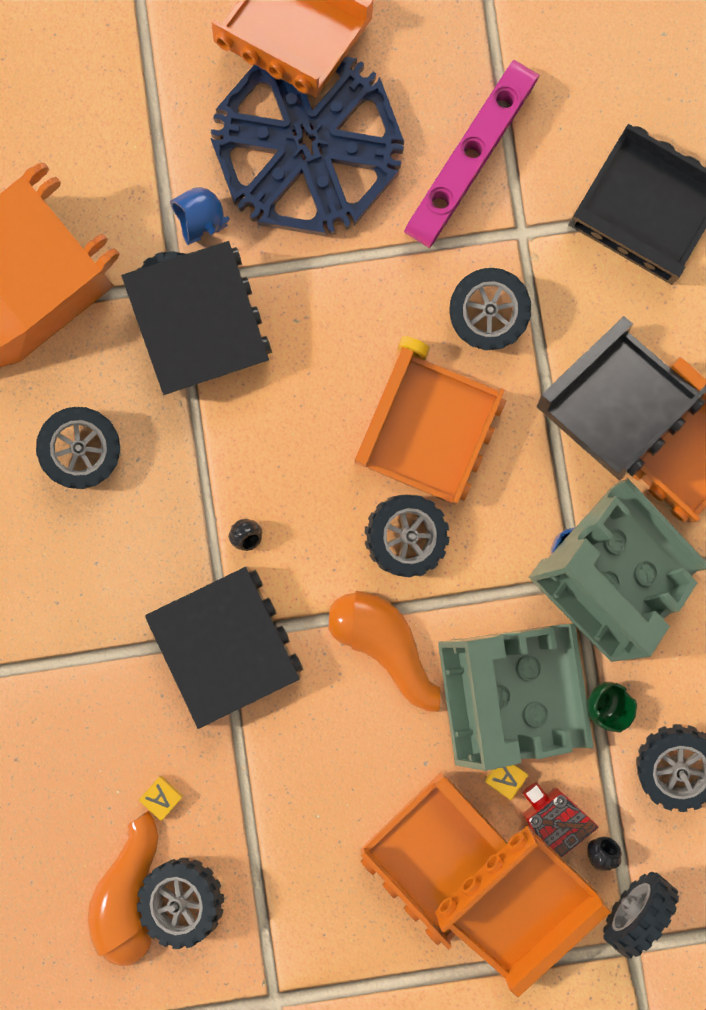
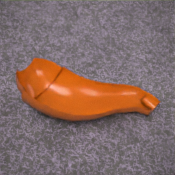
(383, 634)
(113, 907)

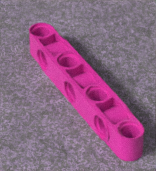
(462, 170)

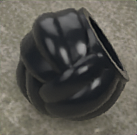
(245, 534)
(604, 853)

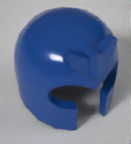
(198, 212)

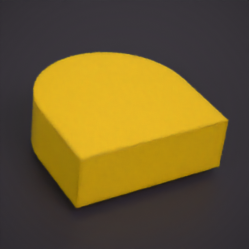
(420, 348)

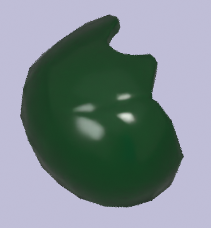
(611, 707)

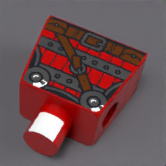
(556, 819)

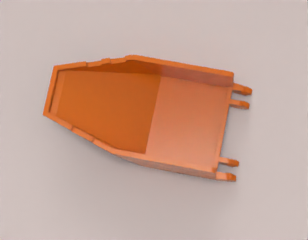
(42, 268)

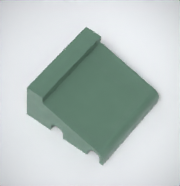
(621, 574)
(515, 696)

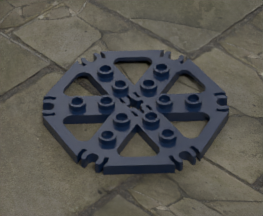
(287, 163)

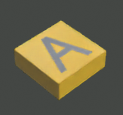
(506, 780)
(160, 798)

